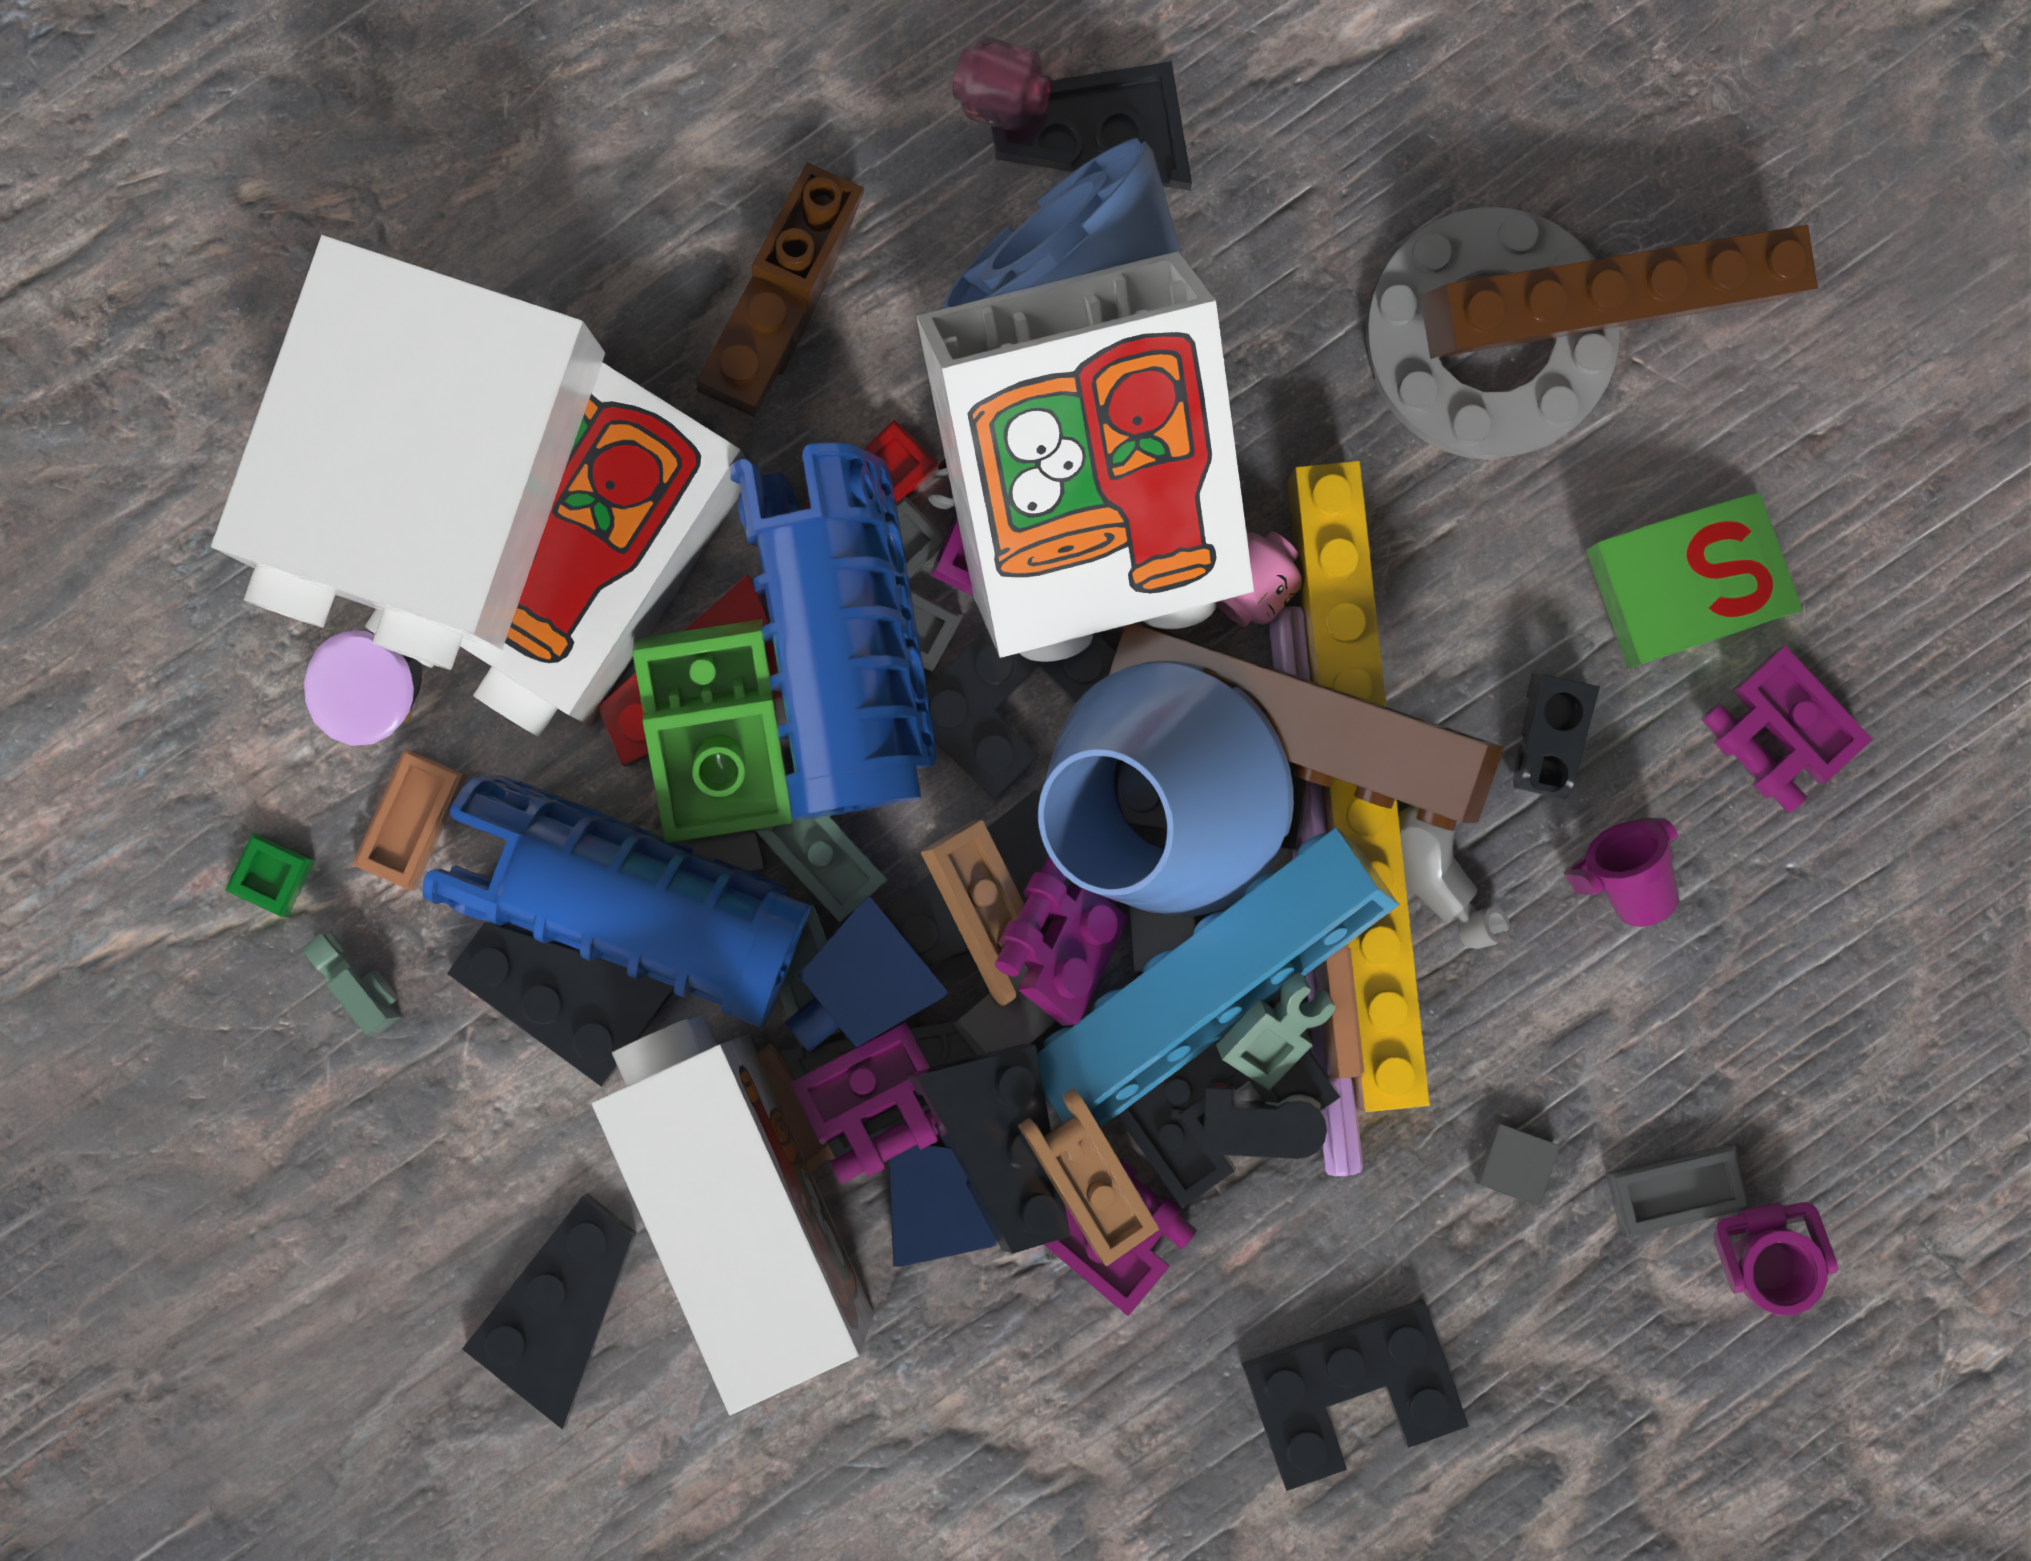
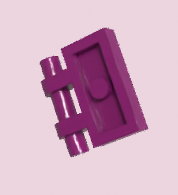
(1800, 716)
(1073, 951)
(860, 1087)
(1138, 1270)

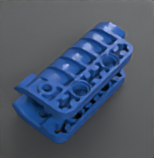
(840, 631)
(625, 897)

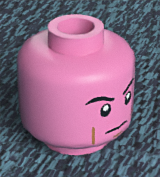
(1273, 577)

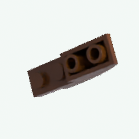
(782, 290)

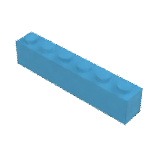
(1215, 977)

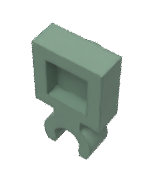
(362, 994)
(1274, 1039)

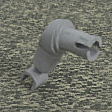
(1442, 882)

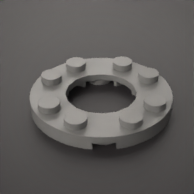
(1430, 397)

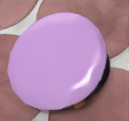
(359, 688)

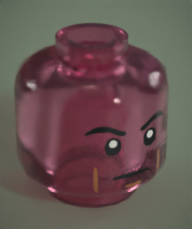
(1001, 84)

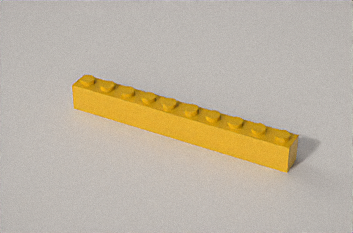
(1346, 656)

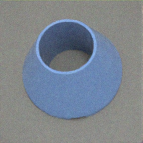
(1086, 223)
(1209, 762)

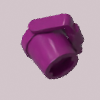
(1632, 869)
(1774, 1264)

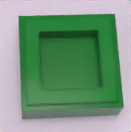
(270, 875)

